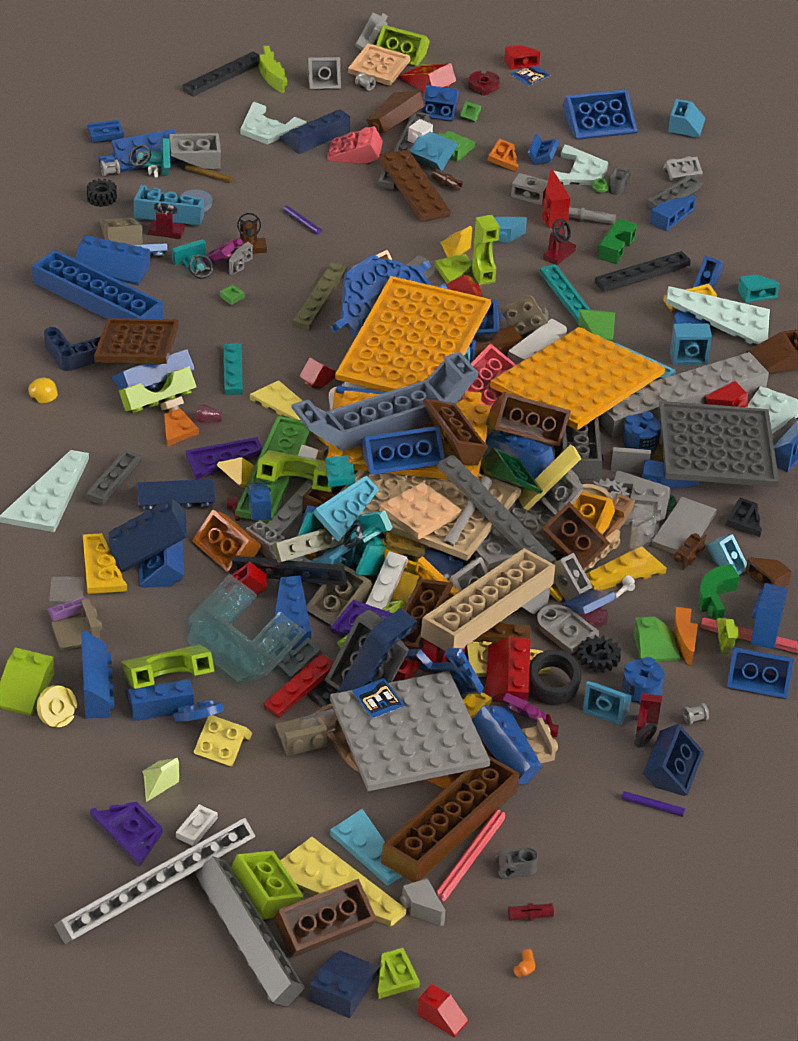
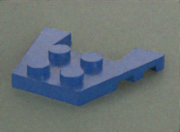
(459, 667)

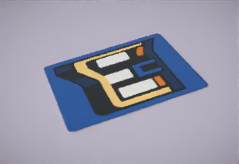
(530, 75)
(378, 698)

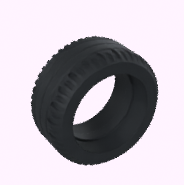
(560, 660)

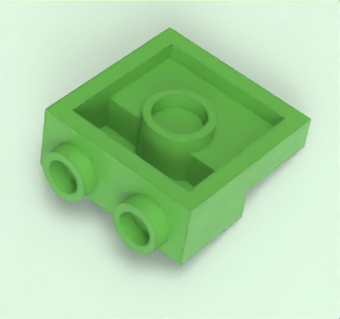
(463, 147)

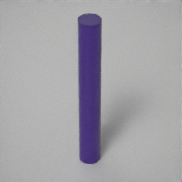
(302, 220)
(653, 803)

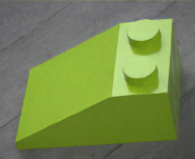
(24, 680)

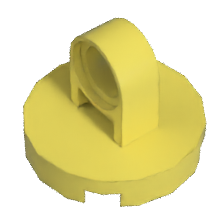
(56, 706)

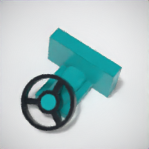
(149, 157)
(190, 256)
(370, 526)

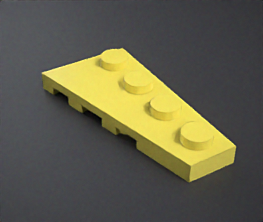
(278, 398)
(477, 658)

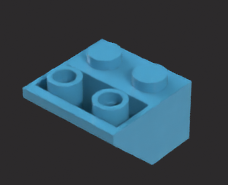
(686, 119)

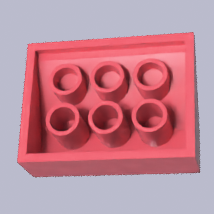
(489, 366)

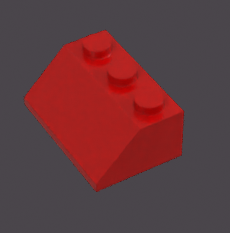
(508, 669)

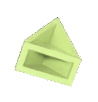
(160, 777)

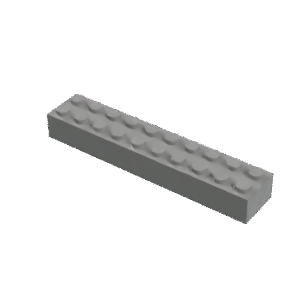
(687, 388)

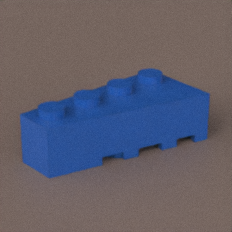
(293, 605)
(768, 615)
(506, 741)

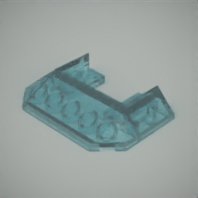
(231, 649)

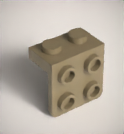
(525, 314)
(69, 629)
(301, 740)

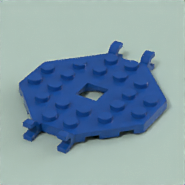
(364, 285)

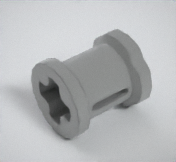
(365, 81)
(110, 167)
(702, 710)

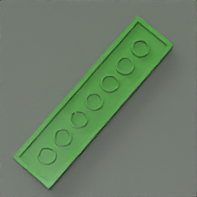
(285, 437)

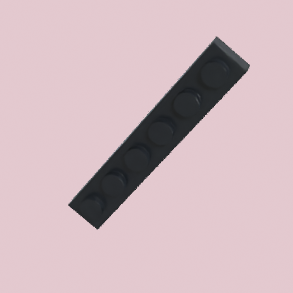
(221, 74)
(642, 271)
(308, 571)

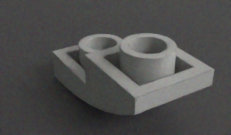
(239, 257)

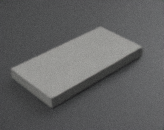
(685, 519)

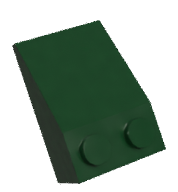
(509, 470)

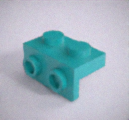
(339, 471)

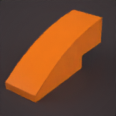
(685, 633)

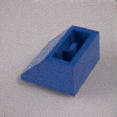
(440, 102)

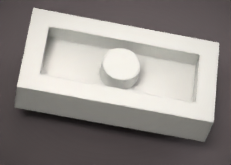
(196, 825)

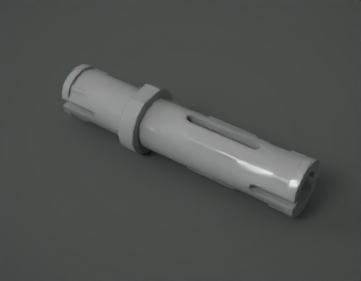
(592, 215)

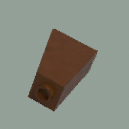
(395, 110)

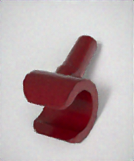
(232, 503)
(553, 728)

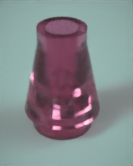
(208, 414)
(596, 617)

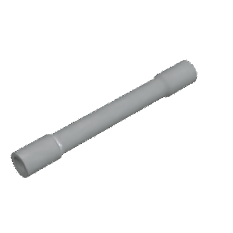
(454, 534)

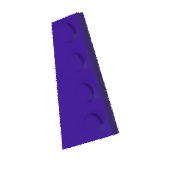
(205, 459)
(347, 618)

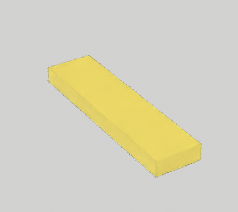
(551, 476)

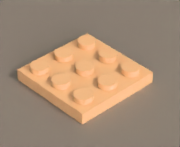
(379, 63)
(420, 510)

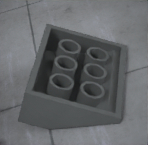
(357, 636)

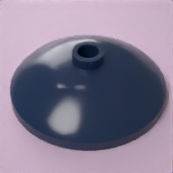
(443, 562)

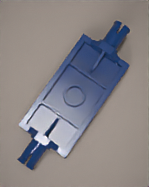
(124, 146)

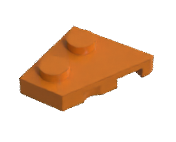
(504, 155)
(179, 427)

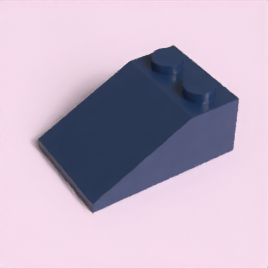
(342, 983)

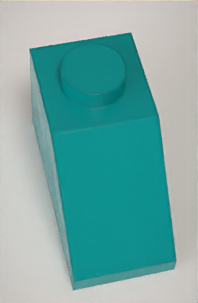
(757, 288)

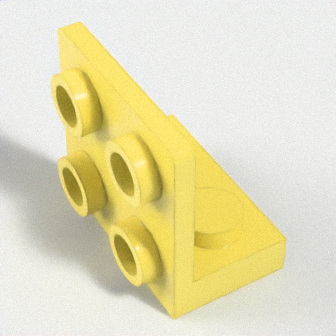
(221, 740)

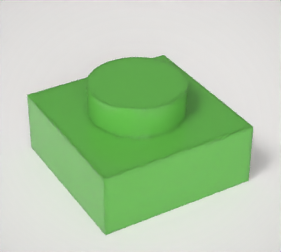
(470, 111)
(232, 294)

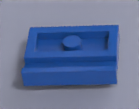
(105, 131)

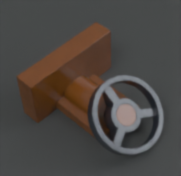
(249, 232)

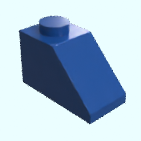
(709, 272)

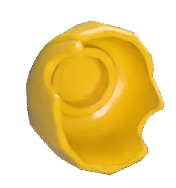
(43, 390)

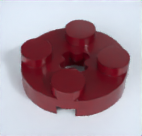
(484, 82)

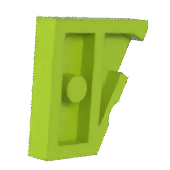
(453, 267)
(727, 634)
(396, 974)

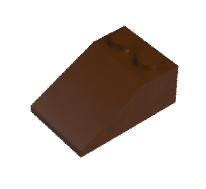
(573, 533)

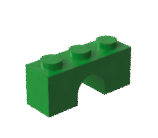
(612, 246)

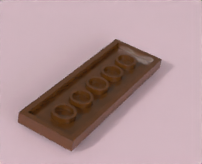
(414, 185)

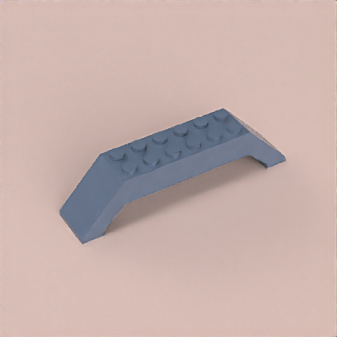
(389, 411)

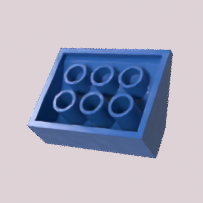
(600, 114)

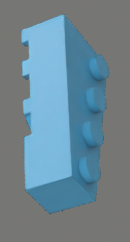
(189, 208)

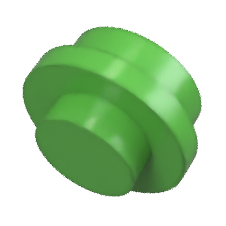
(600, 185)

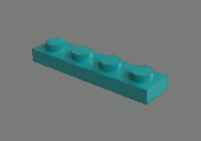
(232, 369)

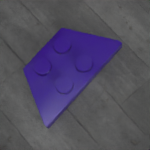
(130, 828)

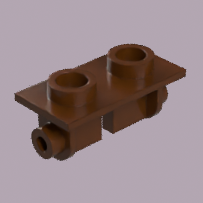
(687, 556)

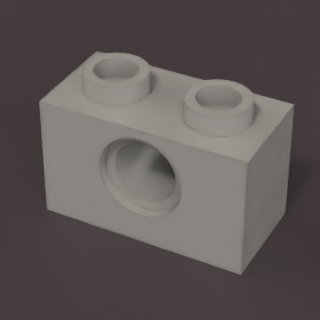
(529, 188)
(570, 577)

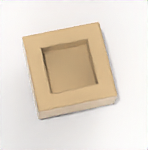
(172, 404)

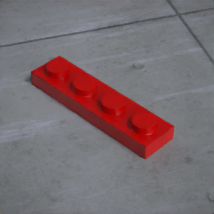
(299, 686)

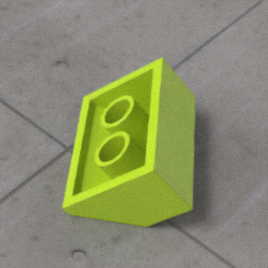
(404, 42)
(266, 882)

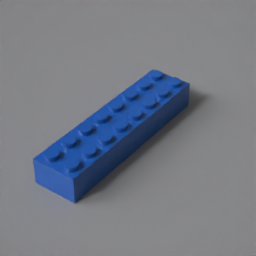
(93, 289)

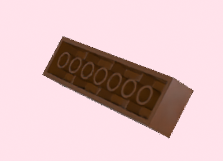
(449, 820)

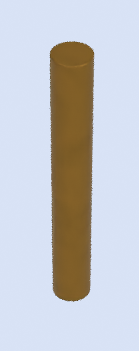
(209, 173)

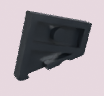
(745, 517)

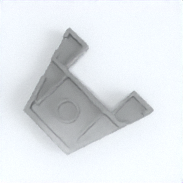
(644, 490)

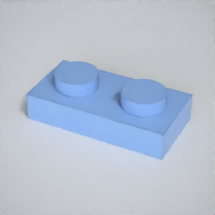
(156, 249)

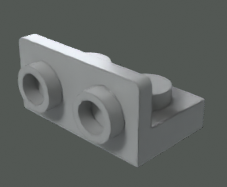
(682, 168)

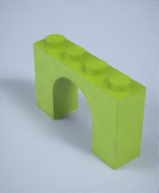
(278, 464)
(142, 670)

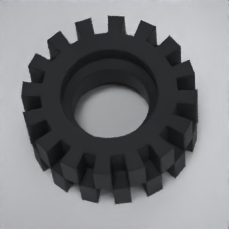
(101, 192)

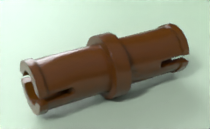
(447, 179)

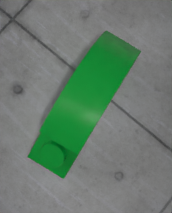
(717, 582)

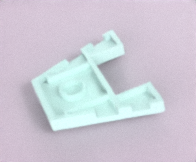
(265, 129)
(585, 169)

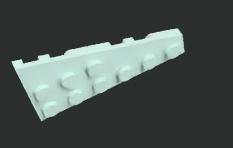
(727, 315)
(780, 406)
(47, 499)

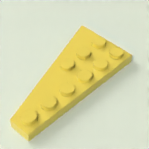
(319, 870)

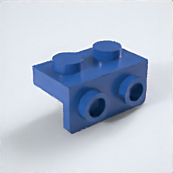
(542, 151)

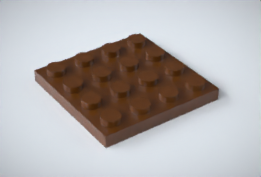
(136, 341)

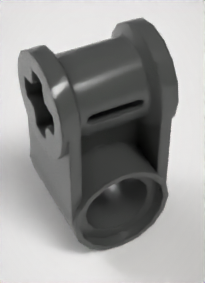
(619, 180)
(519, 862)

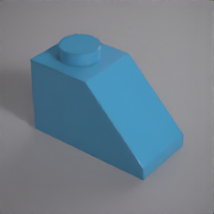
(510, 228)

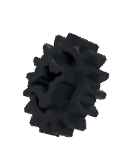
(599, 653)

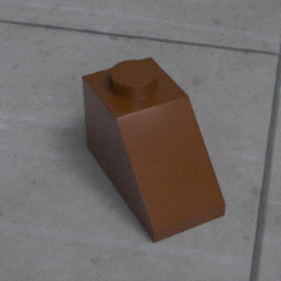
(768, 571)

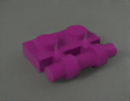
(223, 251)
(522, 707)

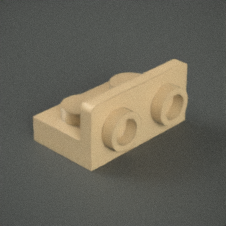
(541, 741)

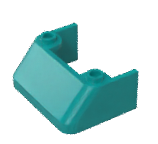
(368, 555)

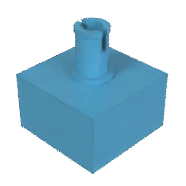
(690, 344)

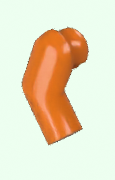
(527, 965)

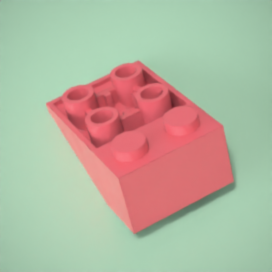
(356, 147)

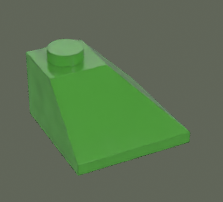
(598, 323)
(655, 640)

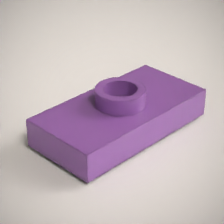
(66, 609)

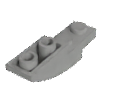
(267, 537)

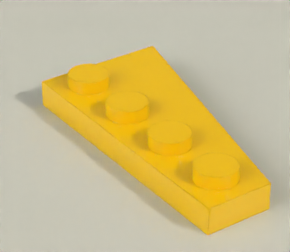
(634, 563)
(100, 566)

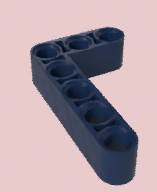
(69, 356)
(376, 648)

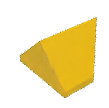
(458, 242)
(237, 469)

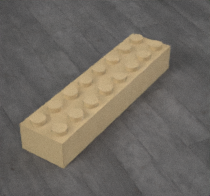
(488, 600)

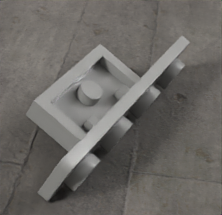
(371, 30)

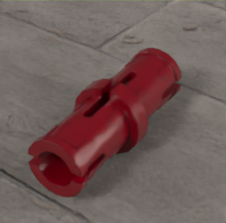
(530, 911)

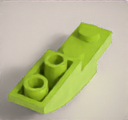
(272, 70)

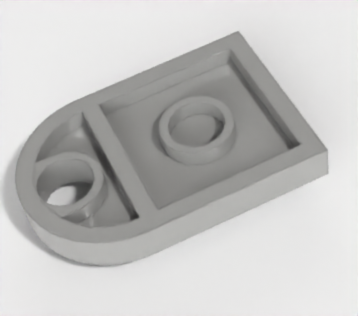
(565, 628)

